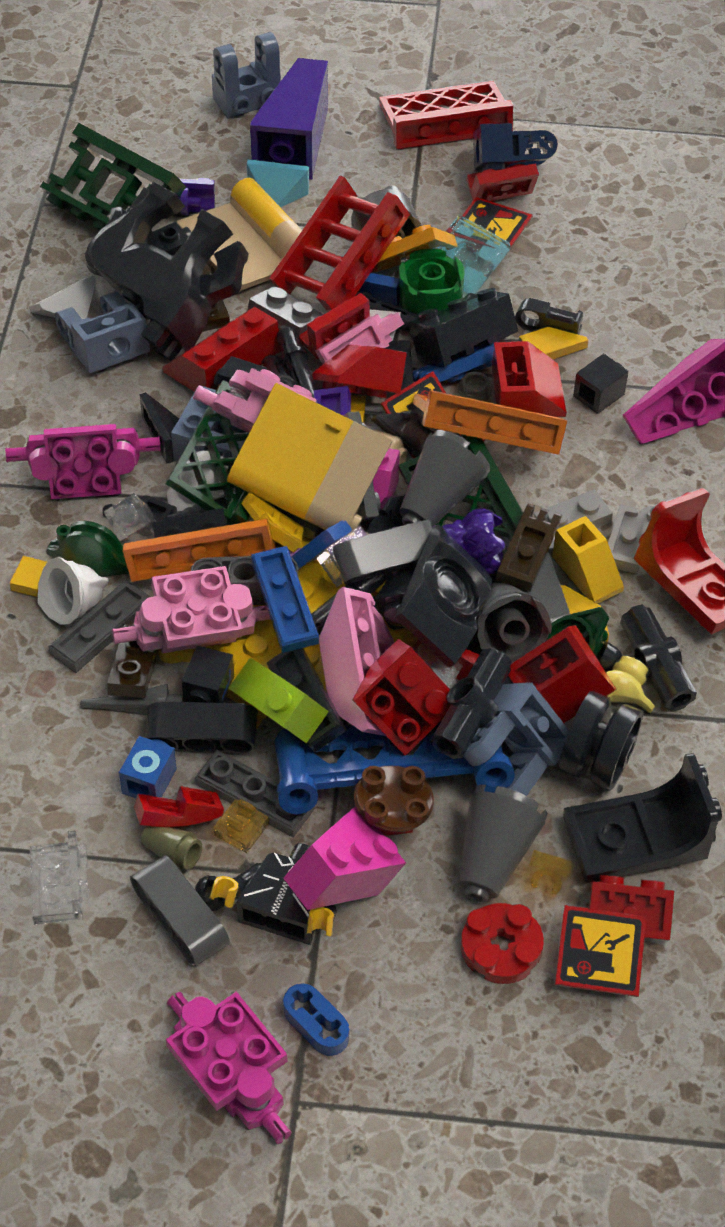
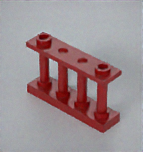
(359, 259)

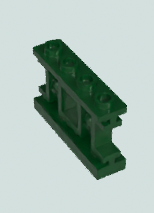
(124, 166)

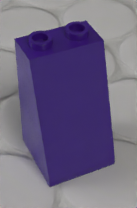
(293, 117)

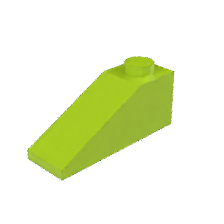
(278, 700)

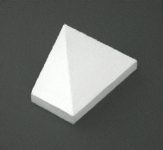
(76, 296)

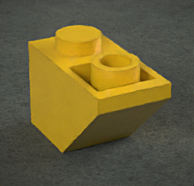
(587, 560)

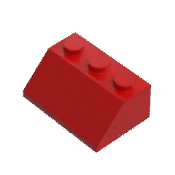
(245, 337)

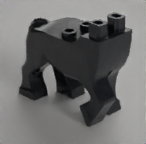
(162, 285)

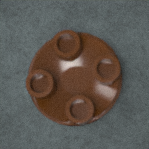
(394, 797)

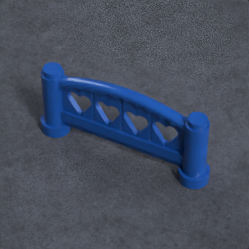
(305, 772)

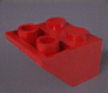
(364, 370)
(527, 379)
(563, 672)
(402, 696)

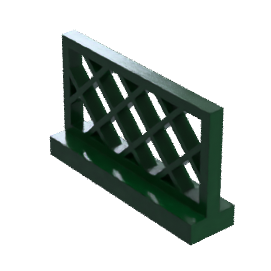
(494, 487)
(201, 493)

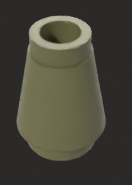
(177, 844)

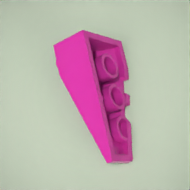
(684, 397)

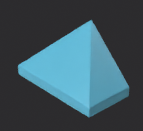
(281, 181)

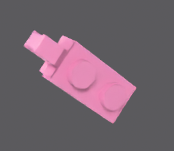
(369, 332)

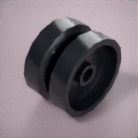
(601, 740)

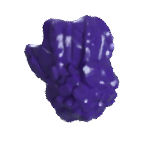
(478, 539)

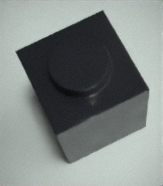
(600, 383)
(208, 676)

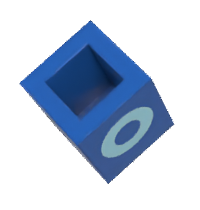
(148, 768)

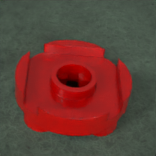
(487, 958)

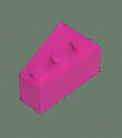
(345, 864)

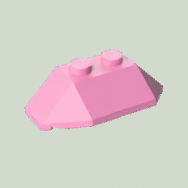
(348, 646)

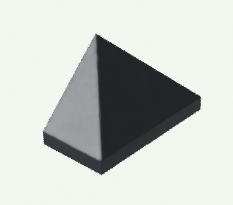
(159, 423)

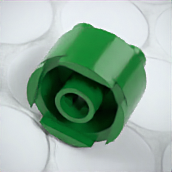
(430, 280)

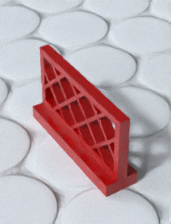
(440, 124)

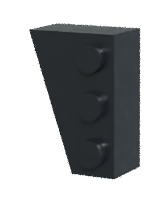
(462, 326)

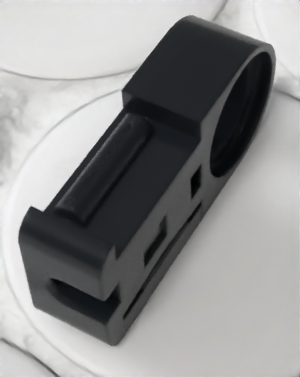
(548, 317)

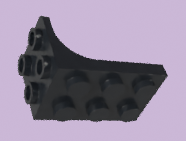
(646, 828)

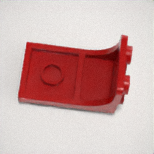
(682, 562)

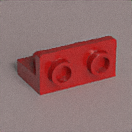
(503, 183)
(335, 322)
(647, 900)

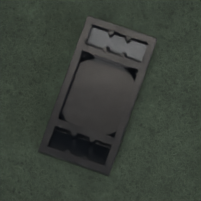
(444, 597)

